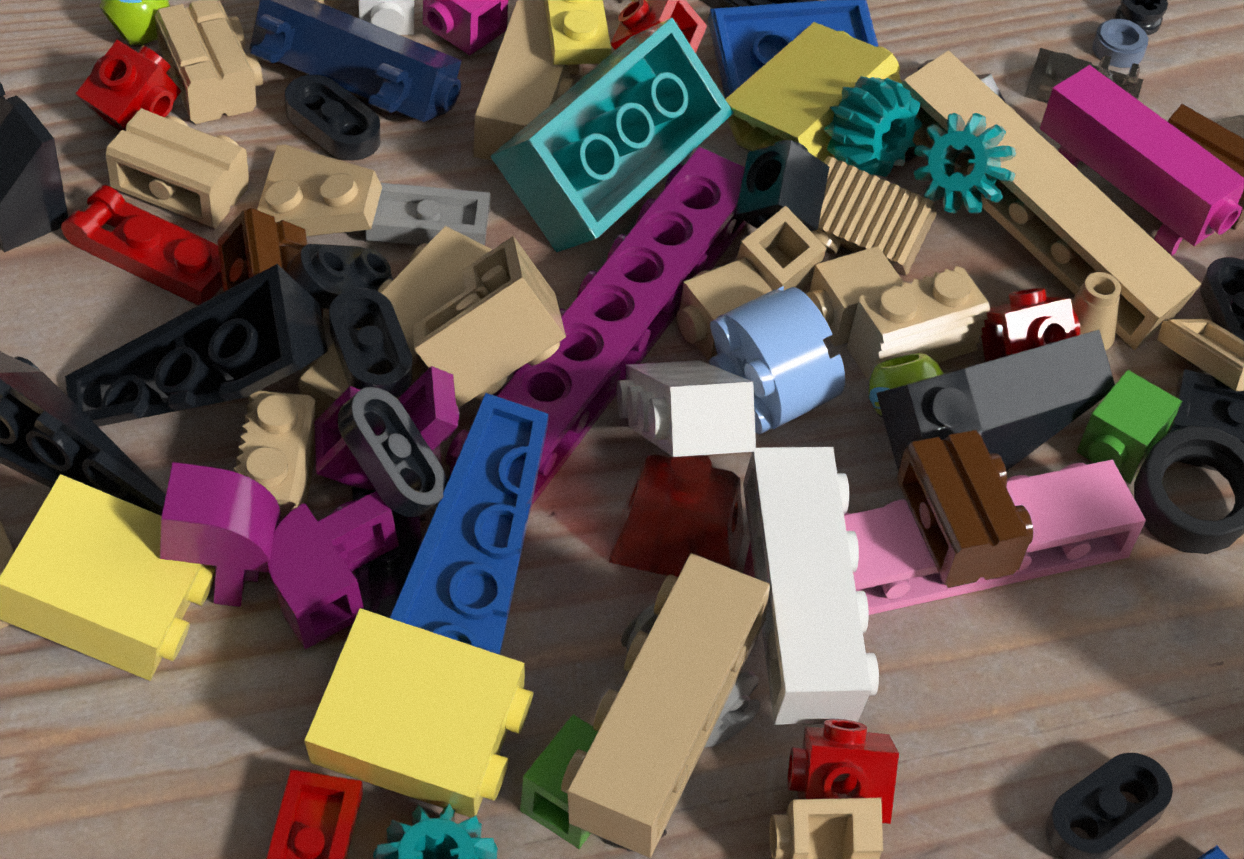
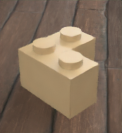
(494, 325)

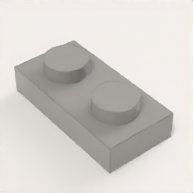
(419, 213)

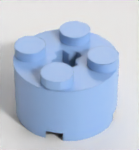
(783, 352)

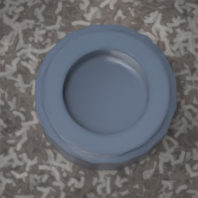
(1122, 41)

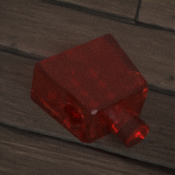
(678, 511)

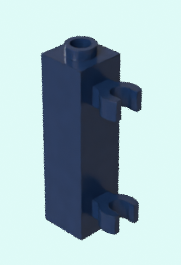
(358, 56)

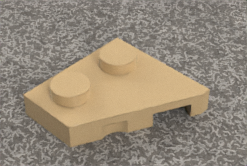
(319, 192)

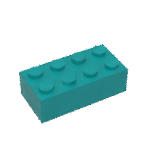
(613, 136)

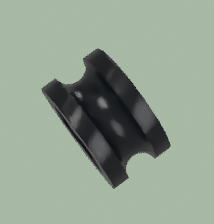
(1143, 13)

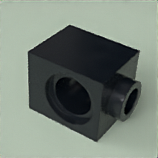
(782, 178)

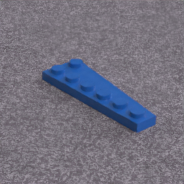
(477, 534)

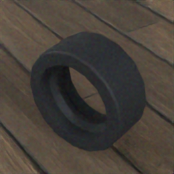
(1163, 517)

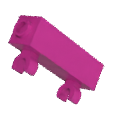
(1143, 158)

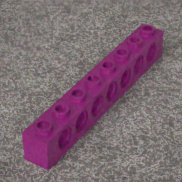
(627, 305)

